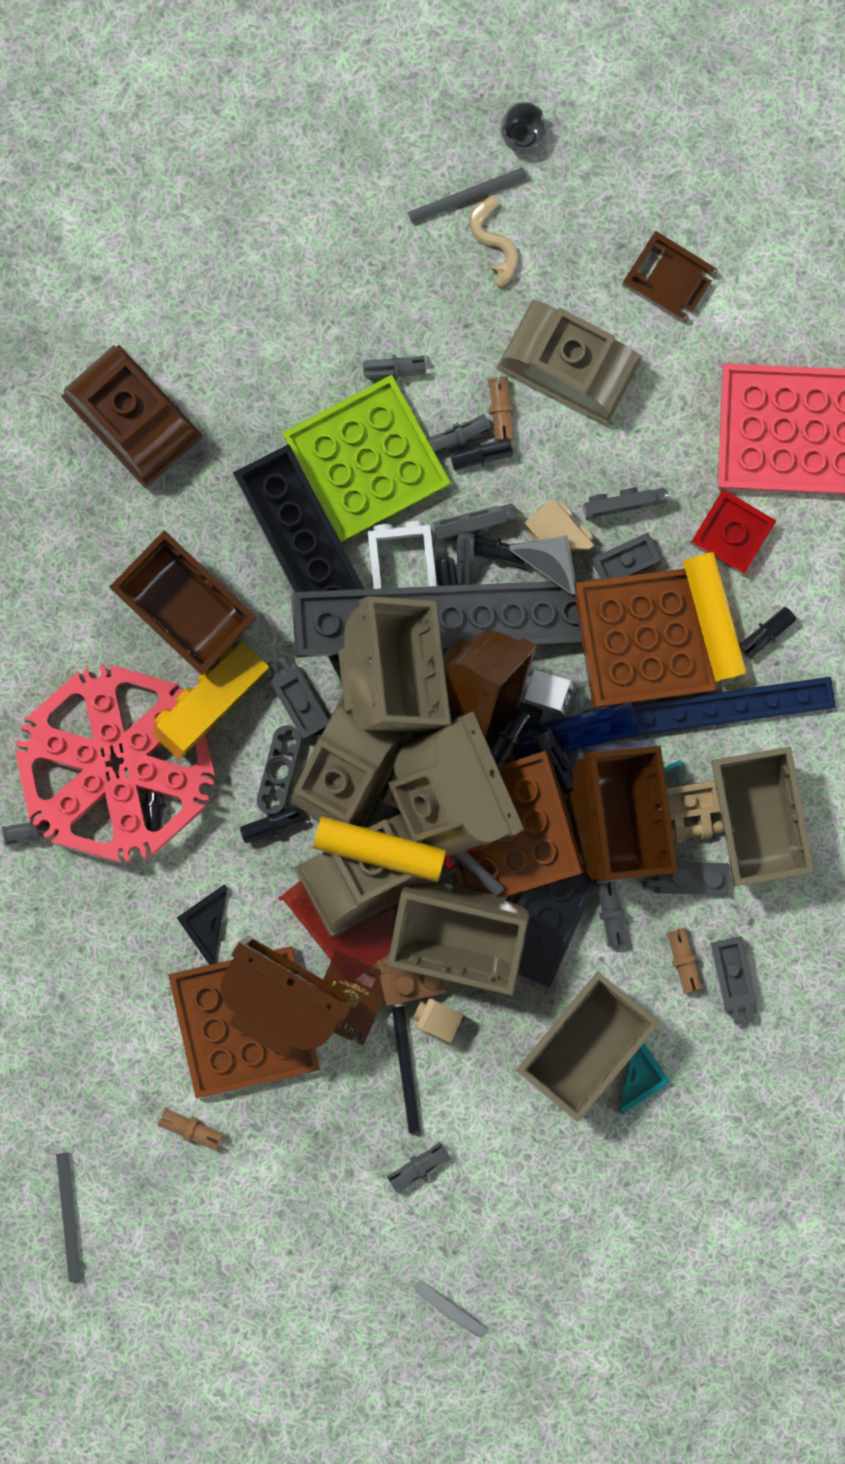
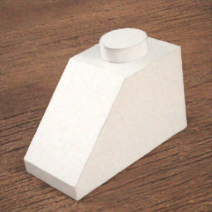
(549, 693)

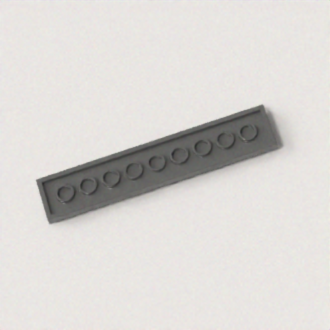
(519, 610)

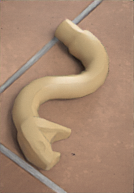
(476, 220)

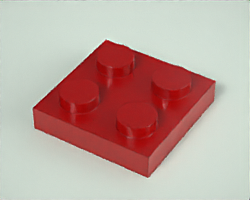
(733, 531)

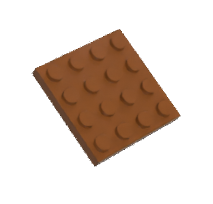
(642, 638)
(546, 846)
(218, 1053)

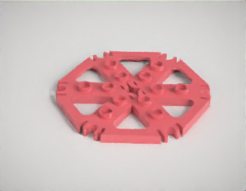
(92, 783)

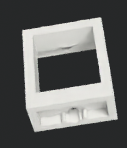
(411, 529)

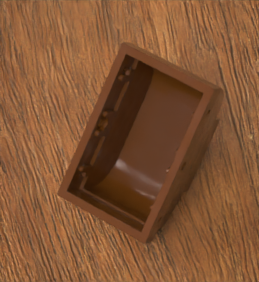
(131, 415)
(183, 602)
(483, 677)
(622, 814)
(276, 1003)

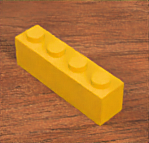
(210, 700)

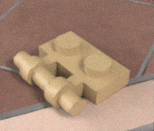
(689, 801)

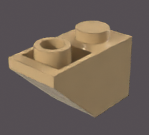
(555, 521)
(437, 1019)

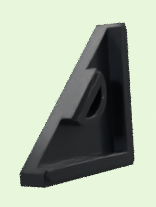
(204, 922)

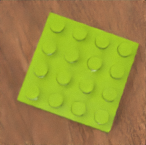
(366, 458)

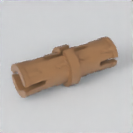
(501, 409)
(684, 960)
(190, 1129)

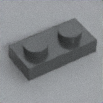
(627, 558)

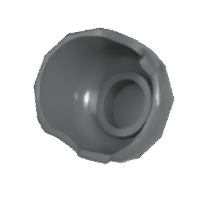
(523, 127)

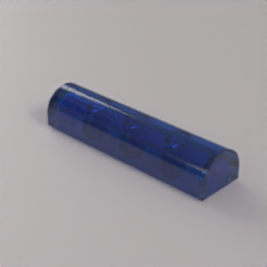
(583, 729)

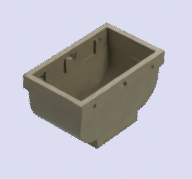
(570, 361)
(394, 666)
(347, 770)
(449, 789)
(762, 816)
(355, 891)
(459, 936)
(587, 1046)

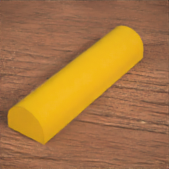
(714, 616)
(379, 849)

